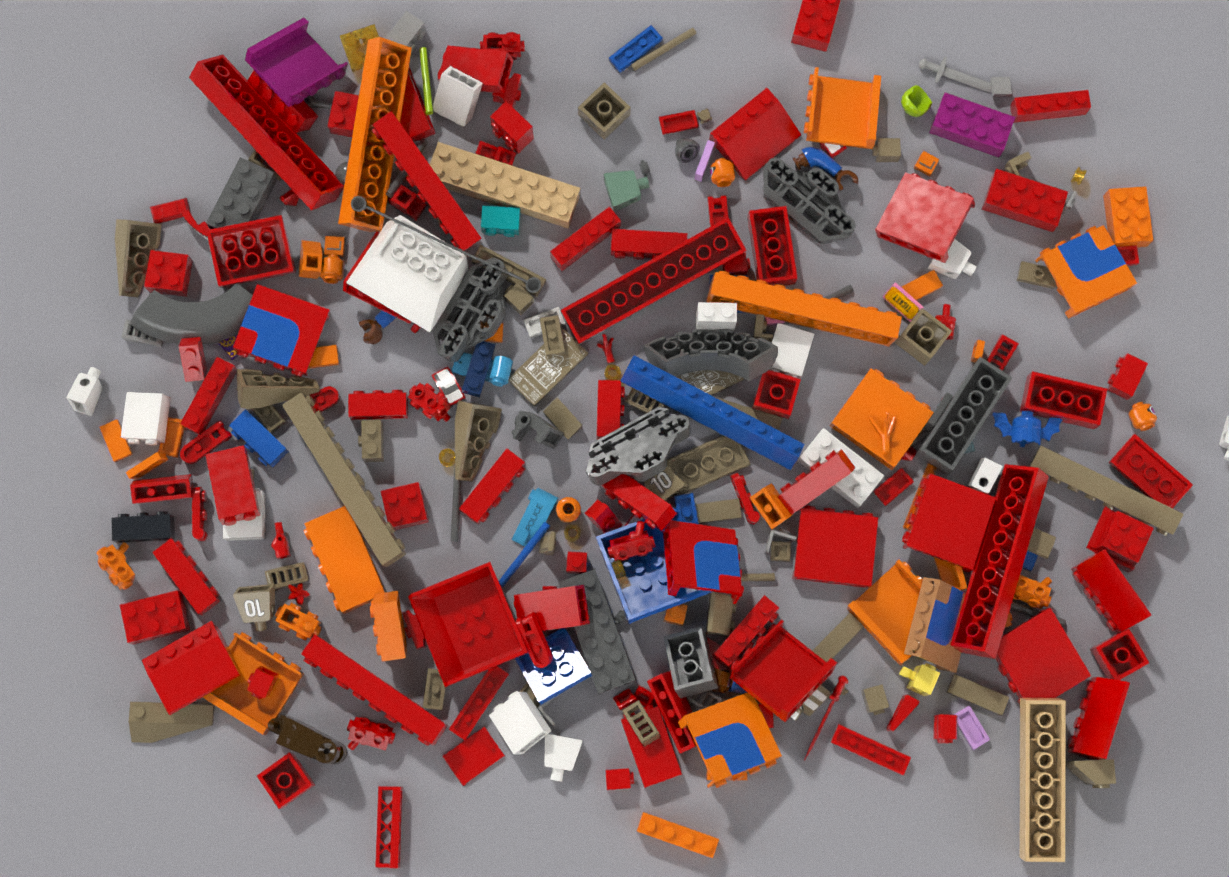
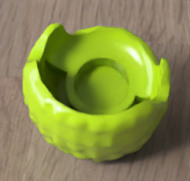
(915, 101)

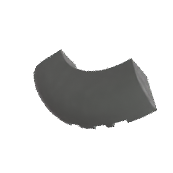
(209, 319)
(712, 351)

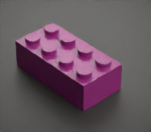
(972, 125)

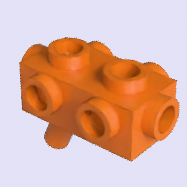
(115, 564)
(1033, 592)
(304, 624)

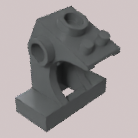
(546, 433)

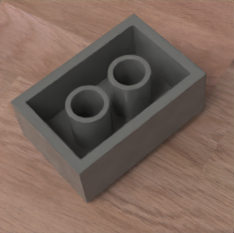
(690, 662)

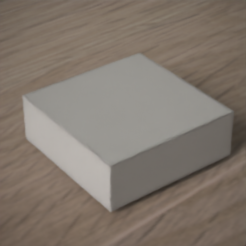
(1001, 86)

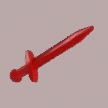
(835, 696)

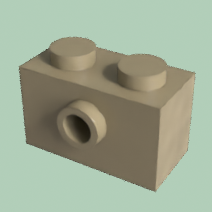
(372, 441)

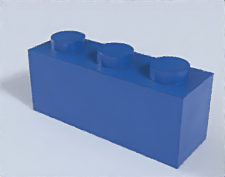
(258, 439)

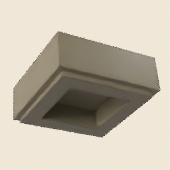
(780, 551)

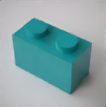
(500, 221)

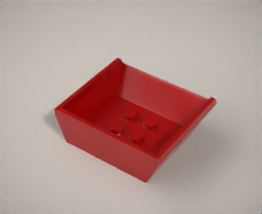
(467, 624)

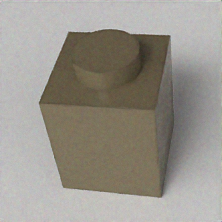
(887, 150)
(518, 298)
(875, 699)

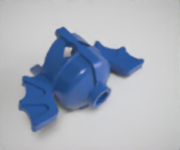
(1026, 428)

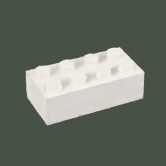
(856, 485)

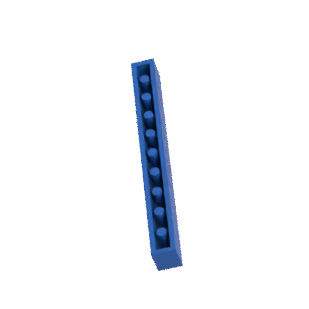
(712, 412)

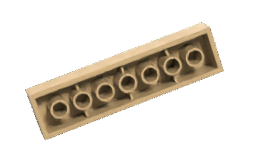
(505, 185)
(1042, 779)

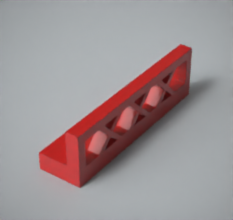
(395, 827)

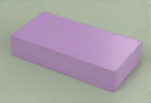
(704, 160)
(971, 728)

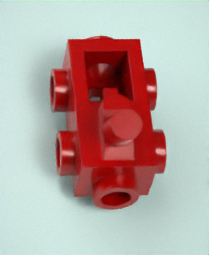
(507, 42)
(432, 404)
(634, 544)
(369, 733)

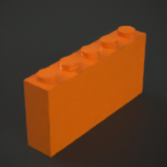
(344, 559)

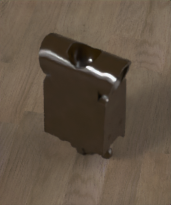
(307, 740)

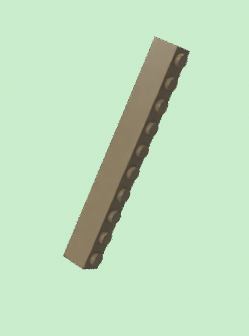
(344, 479)

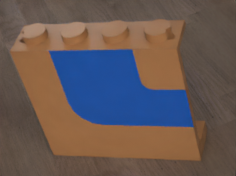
(935, 624)

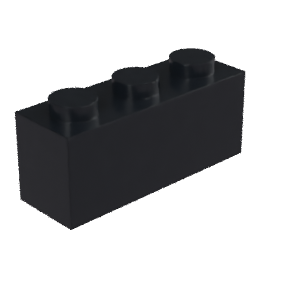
(143, 527)

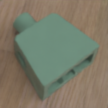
(624, 188)

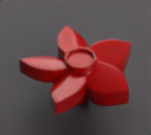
(298, 593)

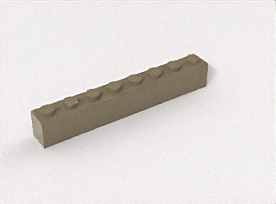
(1105, 489)

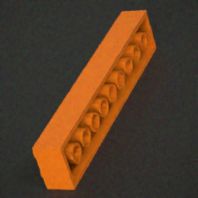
(368, 162)
(805, 309)

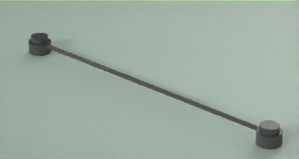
(359, 204)

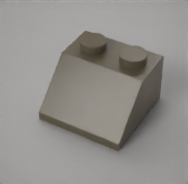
(923, 337)
(720, 615)
(1094, 772)

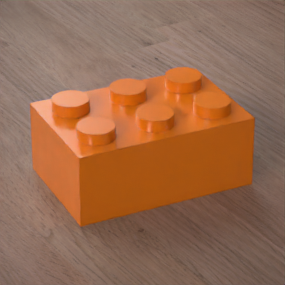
(1128, 216)
(388, 626)

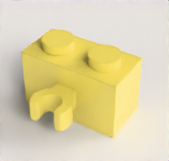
(921, 679)

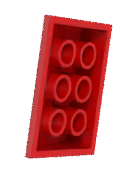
(755, 134)
(250, 251)
(1110, 591)
(191, 667)
(1098, 718)

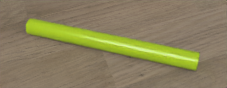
(426, 81)

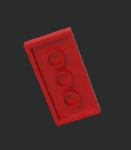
(1150, 472)

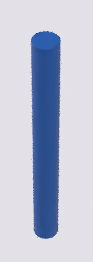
(523, 554)

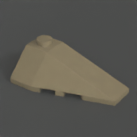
(133, 249)
(262, 390)
(473, 431)
(152, 723)

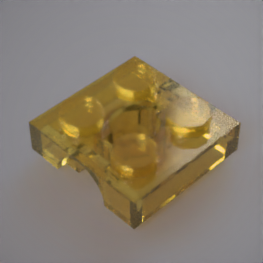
(351, 44)

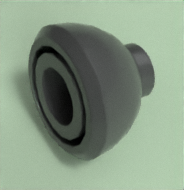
(686, 150)

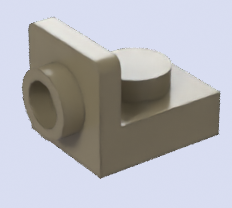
(1017, 163)
(759, 327)

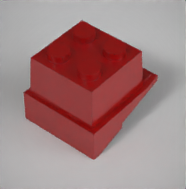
(1121, 538)

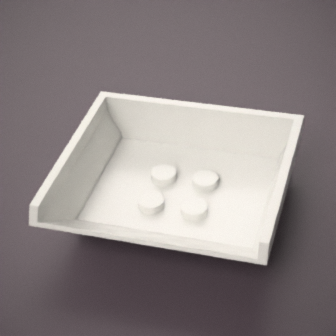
(410, 273)

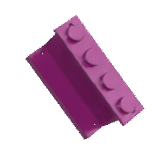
(294, 63)

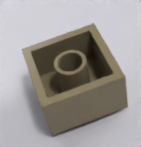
(604, 111)

